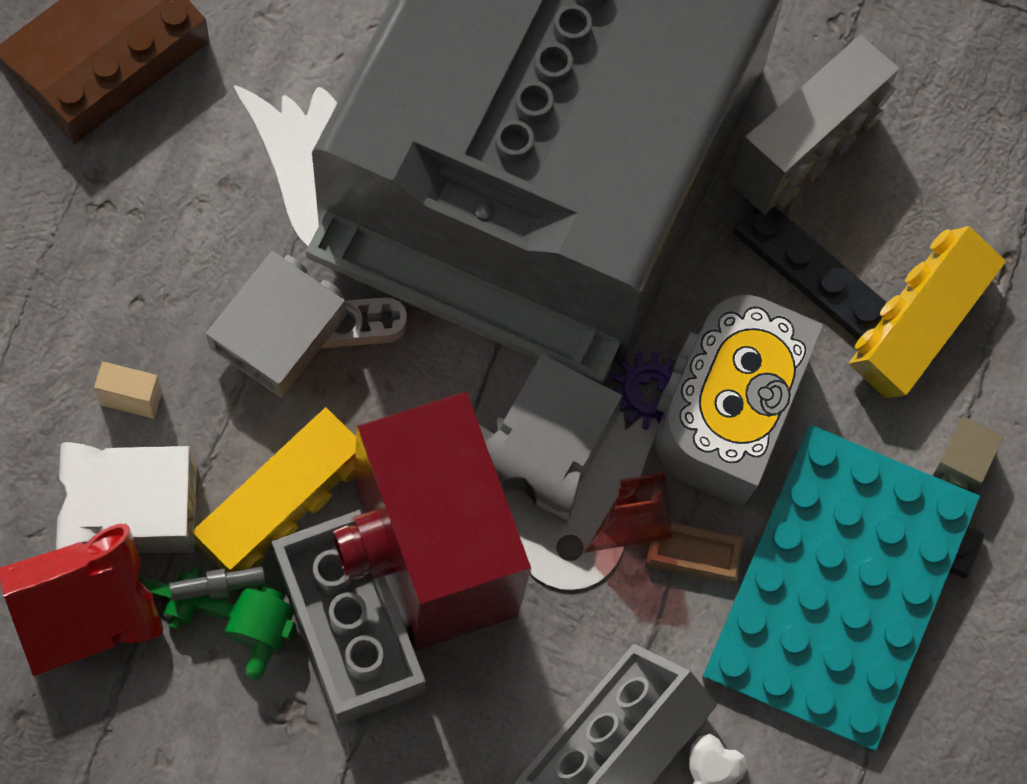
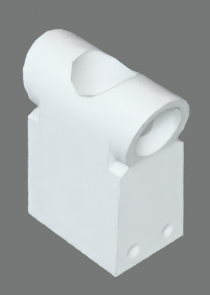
(130, 486)

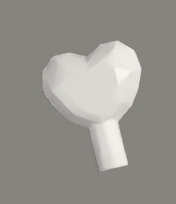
(714, 764)

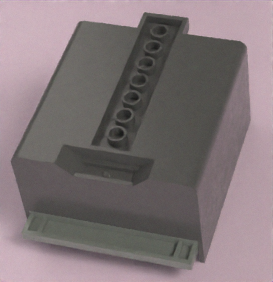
(534, 160)

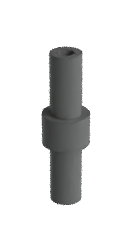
(217, 584)

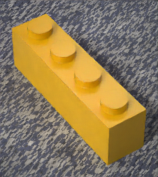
(926, 311)
(279, 494)

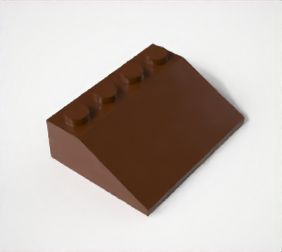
(100, 55)

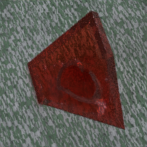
(637, 514)

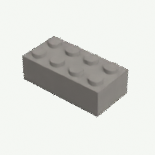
(813, 125)
(348, 625)

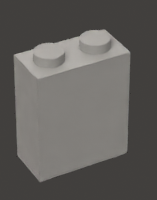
(277, 323)

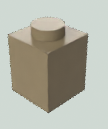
(968, 455)

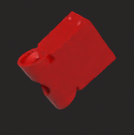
(80, 600)

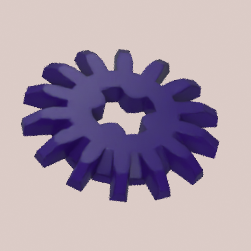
(642, 374)

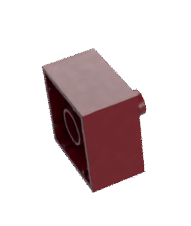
(434, 522)

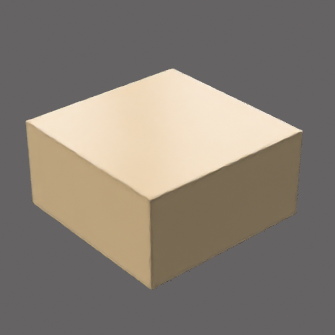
(128, 390)

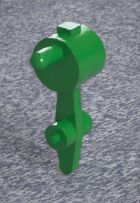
(256, 621)

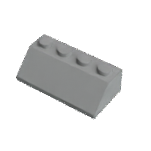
(626, 725)

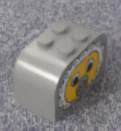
(732, 396)

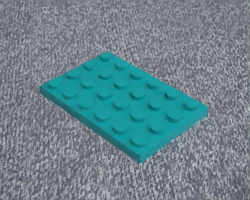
(841, 587)

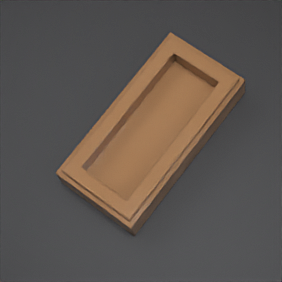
(698, 553)

